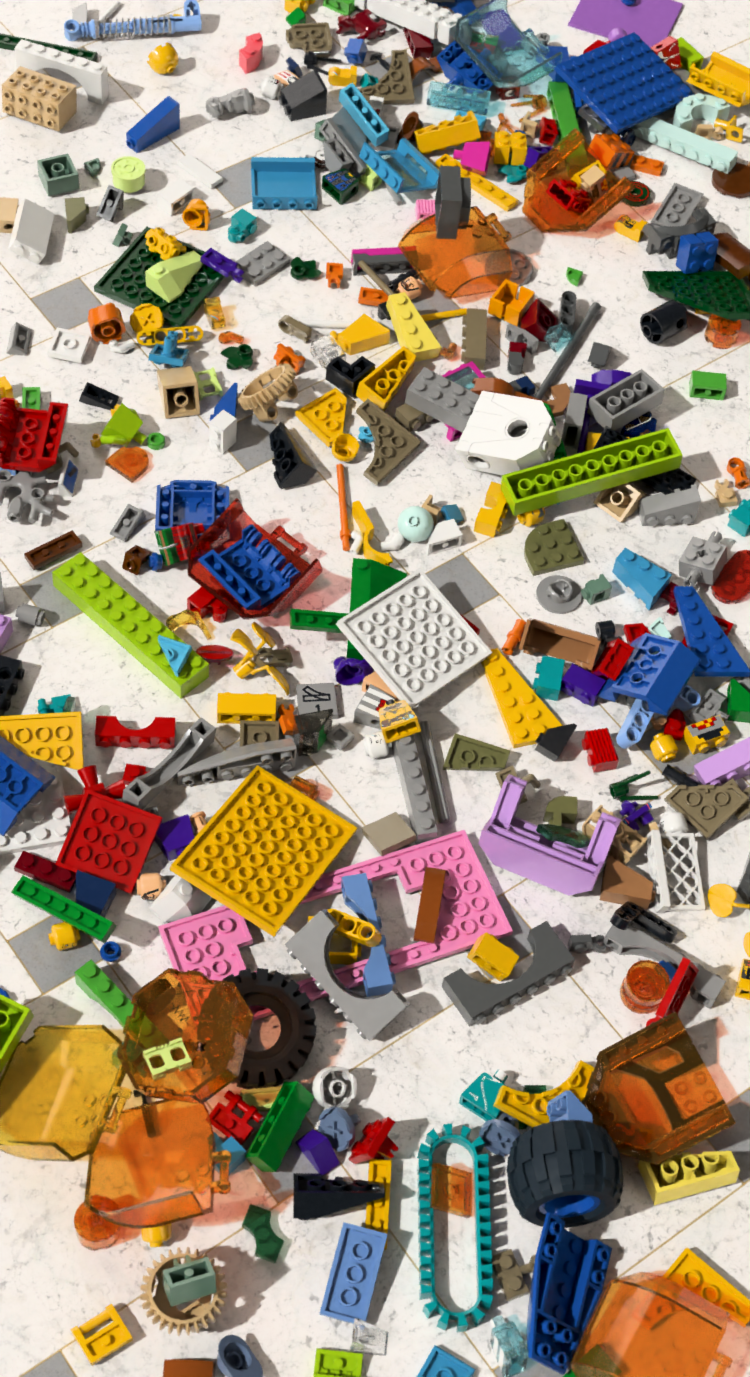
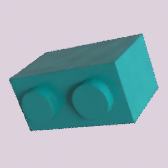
(549, 677)

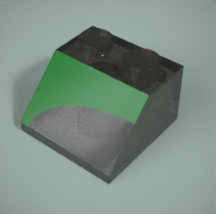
(311, 731)

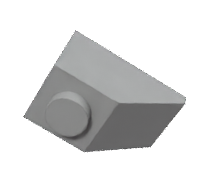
(335, 156)

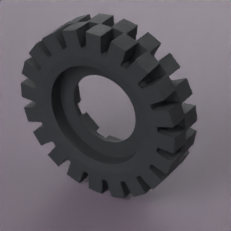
(296, 1024)

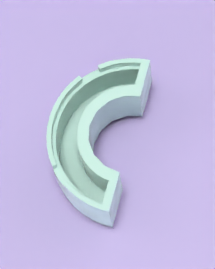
(700, 107)

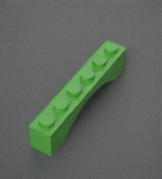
(103, 991)

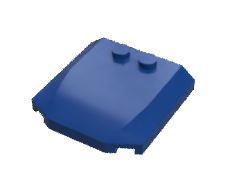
(190, 503)

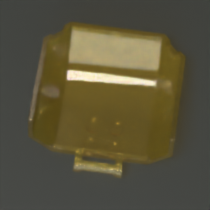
(61, 1093)

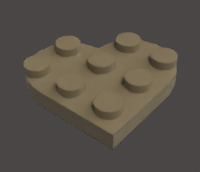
(310, 37)

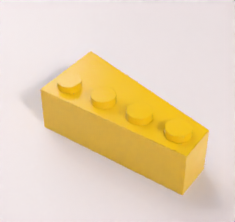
(448, 133)
(387, 379)

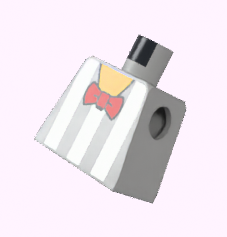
(368, 709)

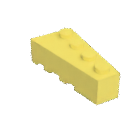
(411, 328)
(688, 1174)

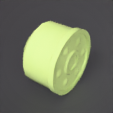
(128, 174)

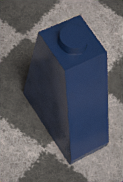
(94, 893)

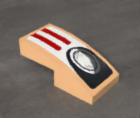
(286, 77)

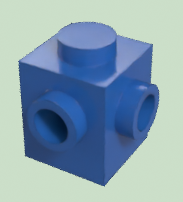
(355, 51)

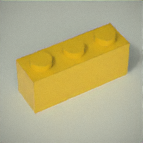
(245, 706)

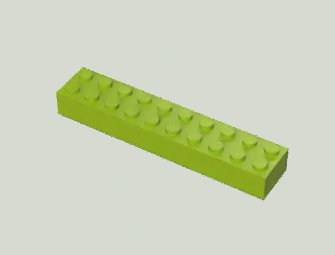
(591, 471)
(126, 622)

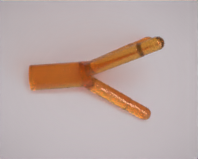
(503, 123)

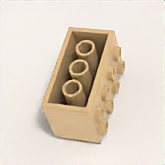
(39, 98)

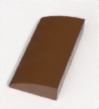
(732, 255)

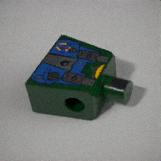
(341, 185)

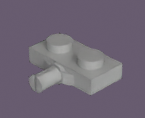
(709, 707)

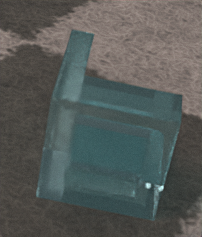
(556, 336)

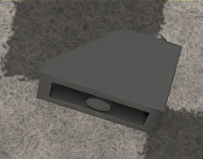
(599, 354)

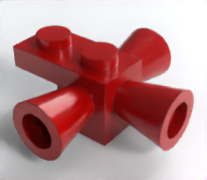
(89, 778)

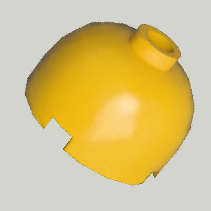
(163, 59)

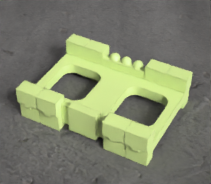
(206, 383)
(170, 1065)

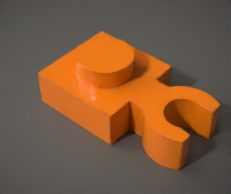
(334, 273)
(286, 719)

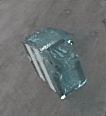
(508, 1347)

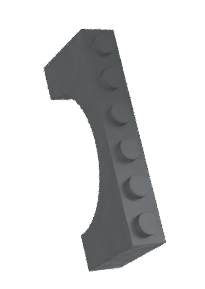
(479, 999)

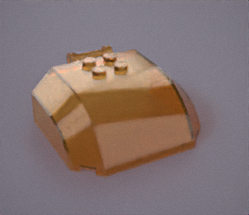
(459, 266)
(156, 1166)
(651, 1331)

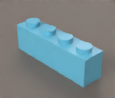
(363, 114)

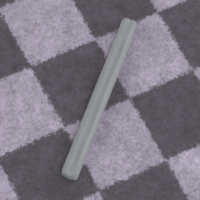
(434, 772)

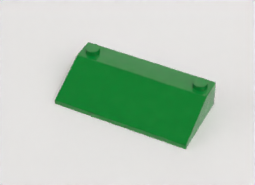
(368, 581)

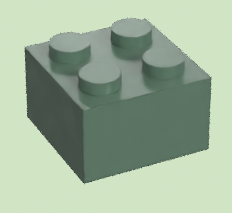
(58, 174)

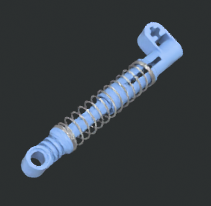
(168, 24)

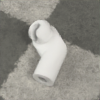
(358, 538)

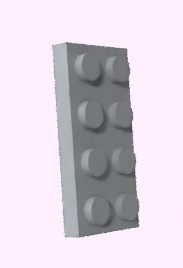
(677, 206)

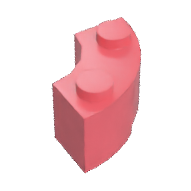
(252, 53)

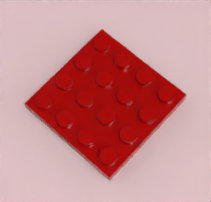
(109, 840)

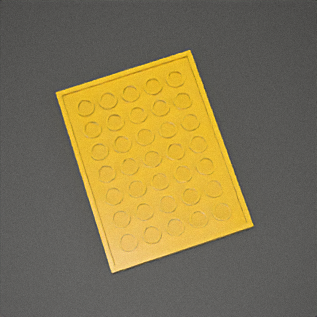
(264, 850)

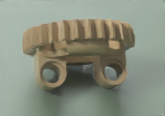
(261, 400)
(192, 1317)

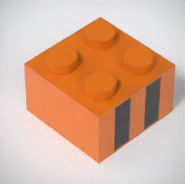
(611, 150)

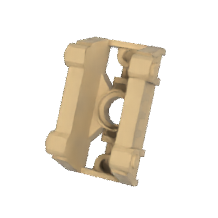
(623, 835)

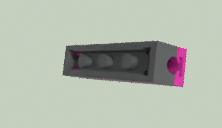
(380, 261)

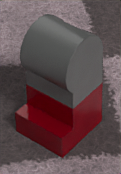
(516, 357)

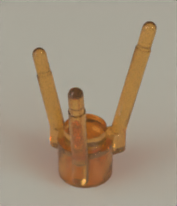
(539, 103)

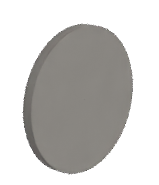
(558, 594)

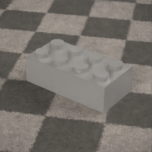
(441, 399)
(626, 400)

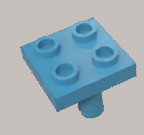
(169, 352)

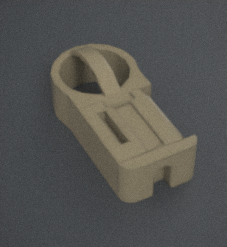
(295, 328)
(276, 658)

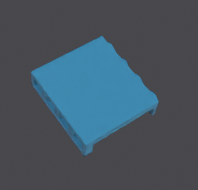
(283, 183)

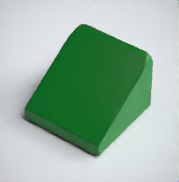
(296, 17)

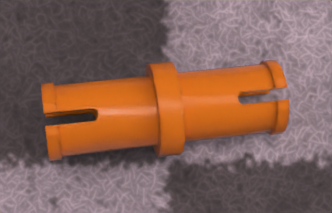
(514, 637)

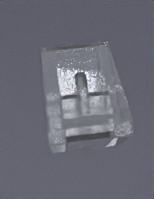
(368, 1339)

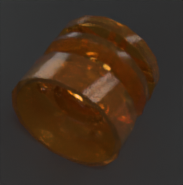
(648, 977)

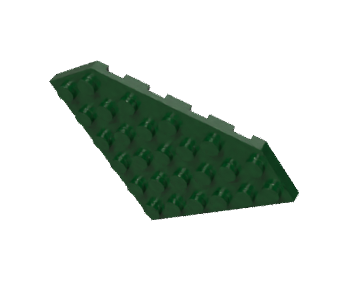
(707, 290)

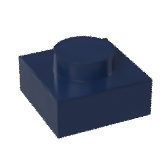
(293, 67)

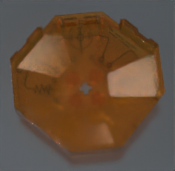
(197, 1011)

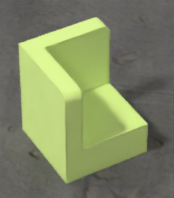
(370, 179)

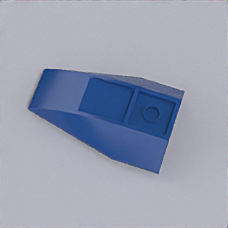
(563, 1293)

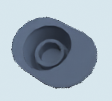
(237, 1359)

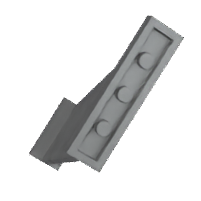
(348, 135)

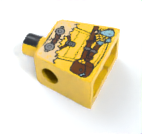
(397, 720)

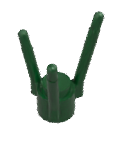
(620, 789)

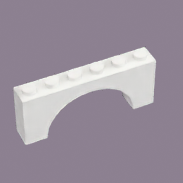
(88, 73)

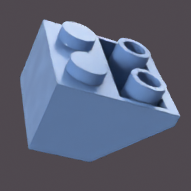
(567, 1107)

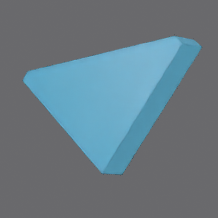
(175, 652)

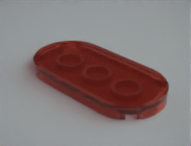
(734, 579)

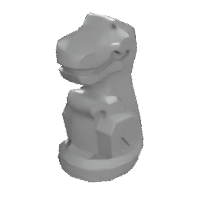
(235, 102)

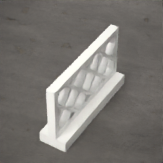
(659, 876)

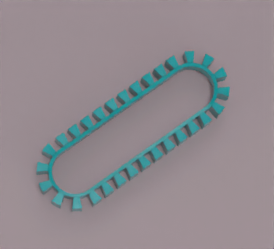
(481, 1200)

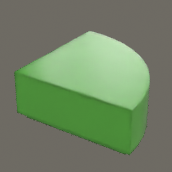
(574, 276)

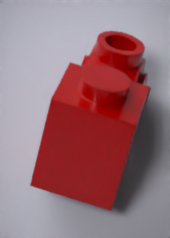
(205, 603)

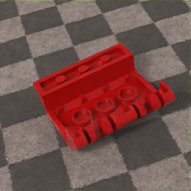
(30, 436)

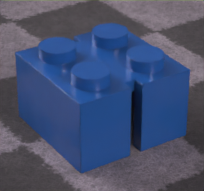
(694, 254)

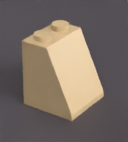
(178, 392)

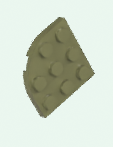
(551, 548)

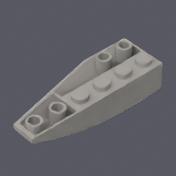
(241, 761)

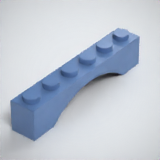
(358, 897)

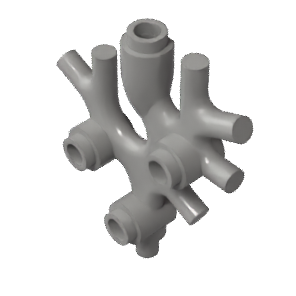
(29, 495)

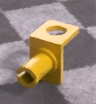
(730, 126)

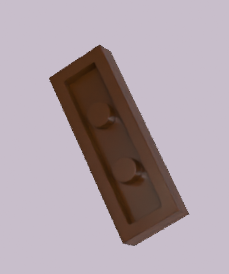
(53, 550)

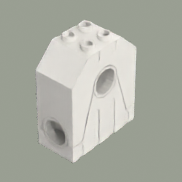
(507, 435)

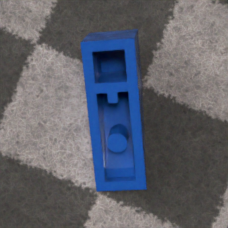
(228, 402)

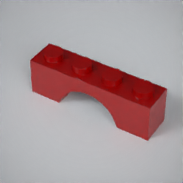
(158, 734)

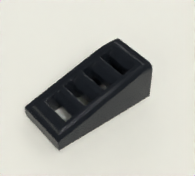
(89, 393)

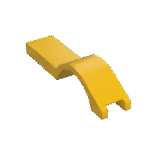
(368, 531)

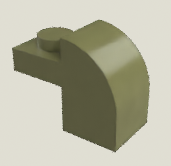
(561, 810)

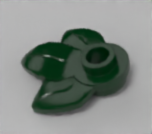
(304, 269)
(238, 356)

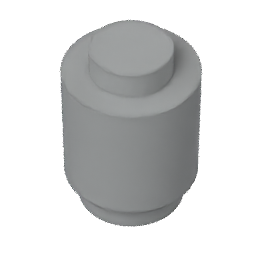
(30, 614)

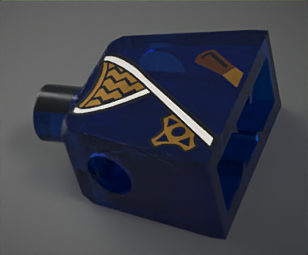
(640, 426)

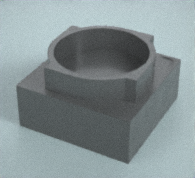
(452, 202)

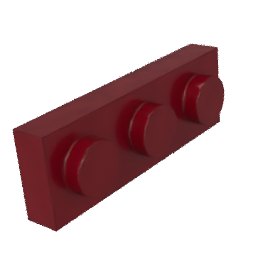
(45, 871)

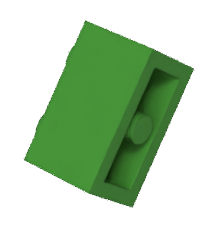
(707, 385)

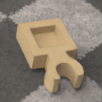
(707, 131)
(725, 496)

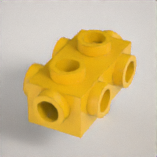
(163, 243)

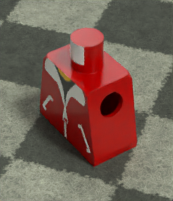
(668, 52)

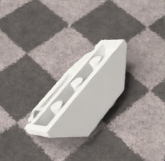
(179, 901)

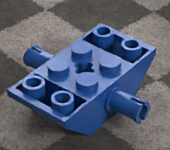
(461, 69)

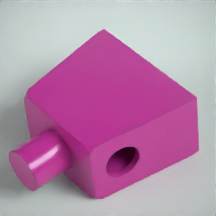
(474, 157)

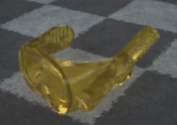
(187, 617)

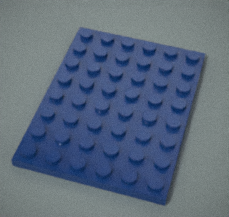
(624, 82)

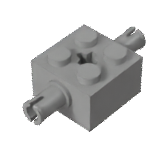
(703, 560)

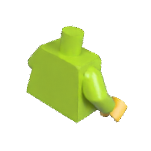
(120, 428)

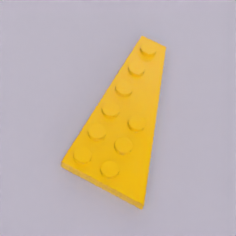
(518, 704)
(47, 737)

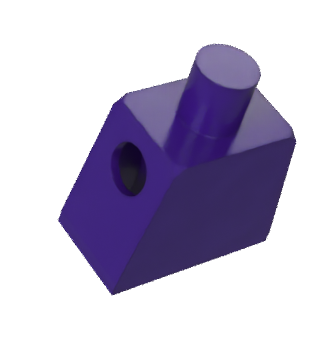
(174, 836)

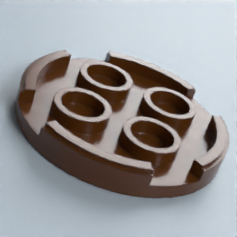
(734, 183)

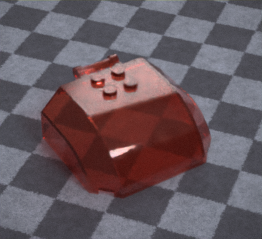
(227, 531)

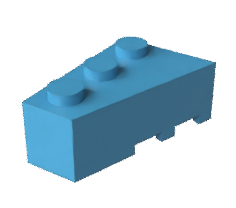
(641, 576)

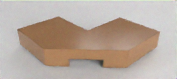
(561, 397)

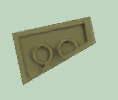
(475, 755)

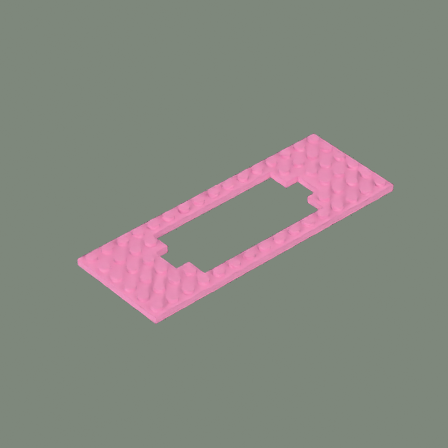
(467, 911)

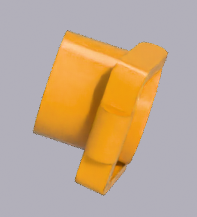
(195, 214)

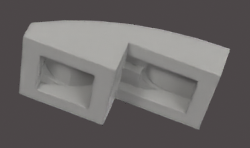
(517, 334)

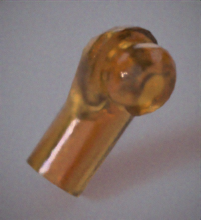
(229, 336)
(448, 353)

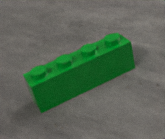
(280, 1127)

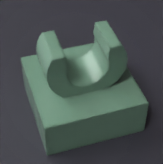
(122, 236)

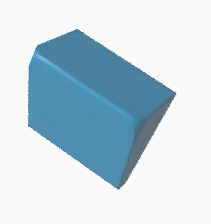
(452, 512)

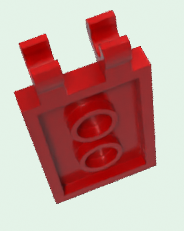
(677, 990)

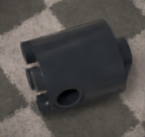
(664, 321)

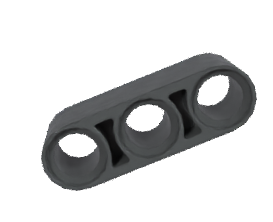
(567, 310)

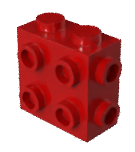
(569, 195)

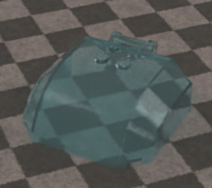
(501, 48)

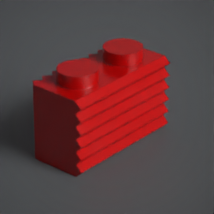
(600, 750)

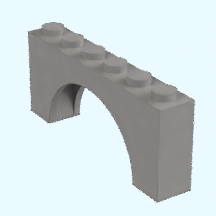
(311, 948)

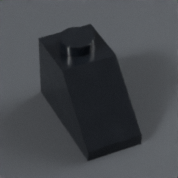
(554, 740)

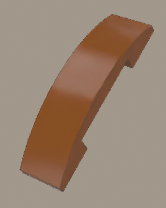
(429, 905)

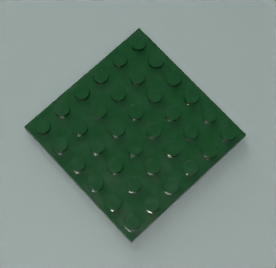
(127, 283)

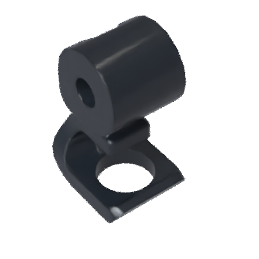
(606, 631)

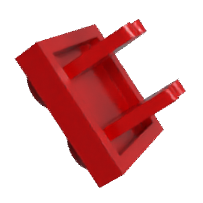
(374, 1142)

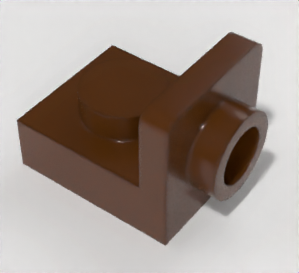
(135, 558)

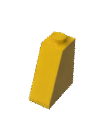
(363, 336)

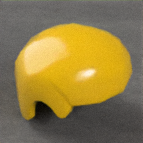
(345, 447)

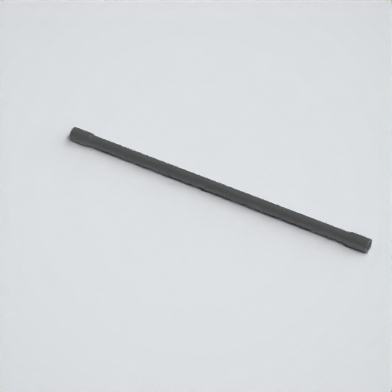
(590, 315)

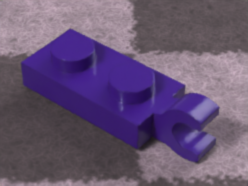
(222, 264)

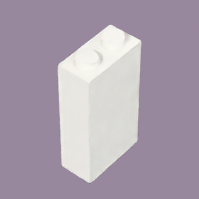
(31, 231)

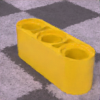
(359, 931)

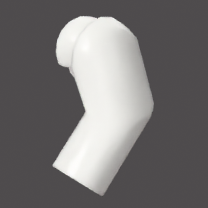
(121, 348)
(394, 544)

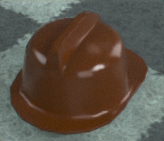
(410, 125)

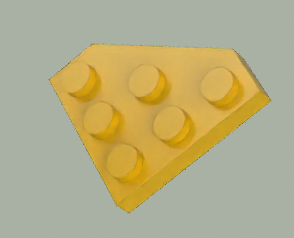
(325, 416)

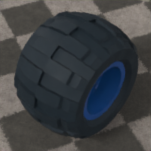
(566, 1172)

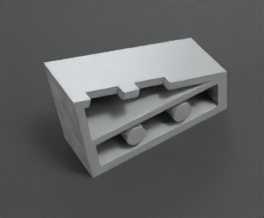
(670, 508)

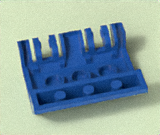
(251, 572)

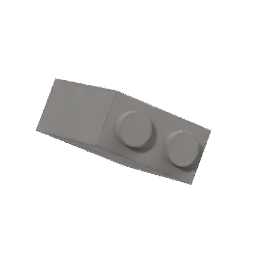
(574, 420)

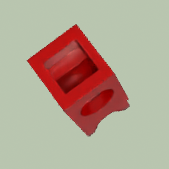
(548, 131)

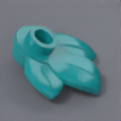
(514, 172)

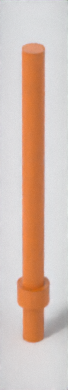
(345, 534)

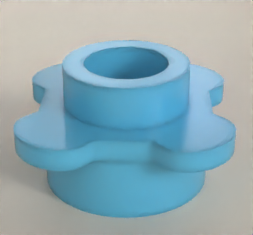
(365, 435)

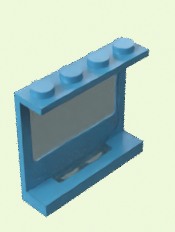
(402, 168)

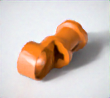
(738, 473)

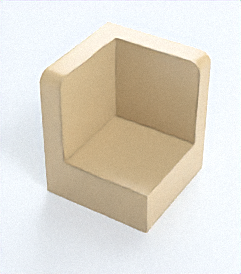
(529, 127)
(432, 509)

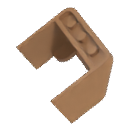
(560, 643)

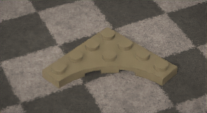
(395, 85)
(390, 439)

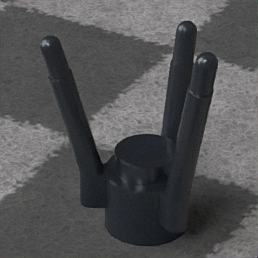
(311, 58)

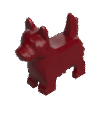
(362, 24)

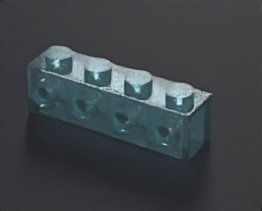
(458, 98)

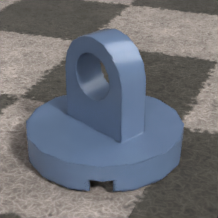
(338, 1127)
(500, 1134)

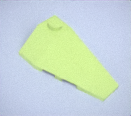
(172, 275)

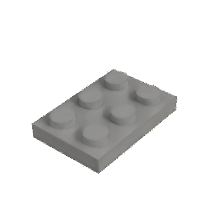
(262, 263)

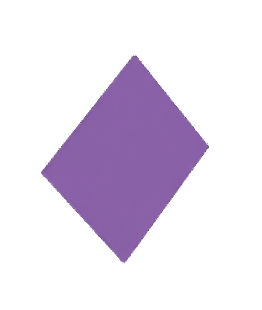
(646, 18)

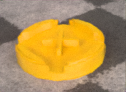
(146, 317)

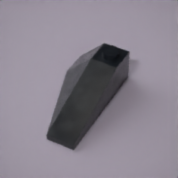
(290, 460)
(319, 1196)

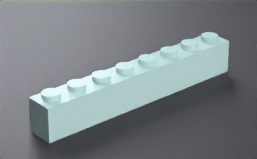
(687, 144)

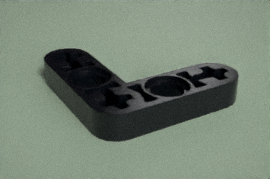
(632, 913)

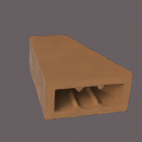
(625, 885)

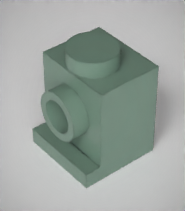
(596, 590)

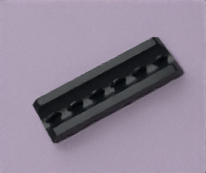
(663, 482)

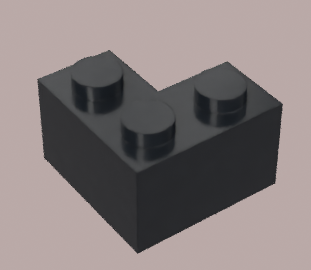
(348, 376)

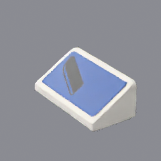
(68, 478)

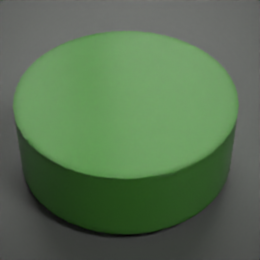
(156, 441)

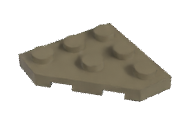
(707, 805)

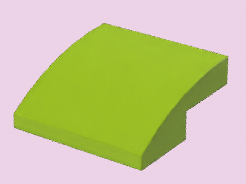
(337, 1363)

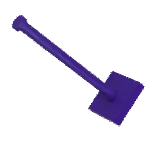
(591, 389)

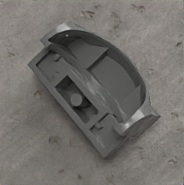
(668, 237)

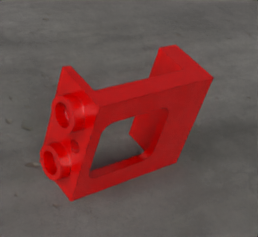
(614, 658)

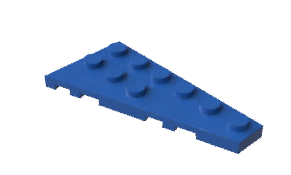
(707, 638)

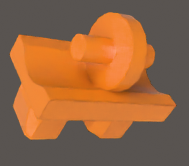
(286, 355)

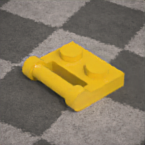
(104, 1341)

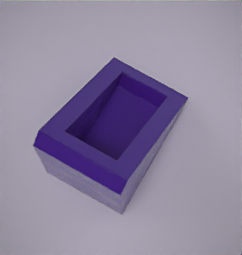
(318, 1151)

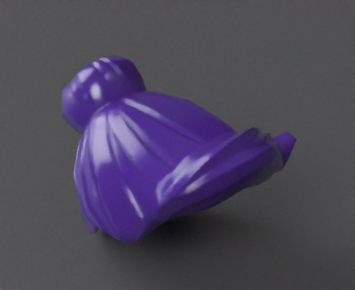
(351, 670)

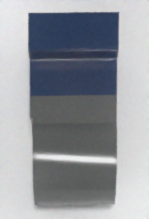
(523, 386)

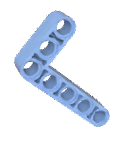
(687, 700)

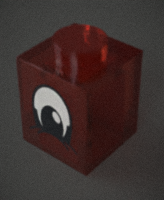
(508, 93)

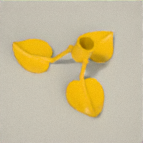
(247, 665)
(721, 901)

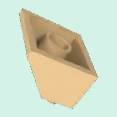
(620, 500)

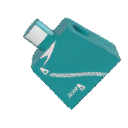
(482, 1094)

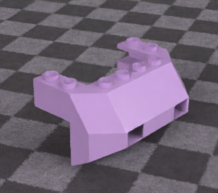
(522, 850)

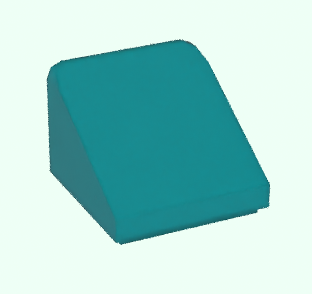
(368, 80)

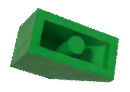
(738, 702)

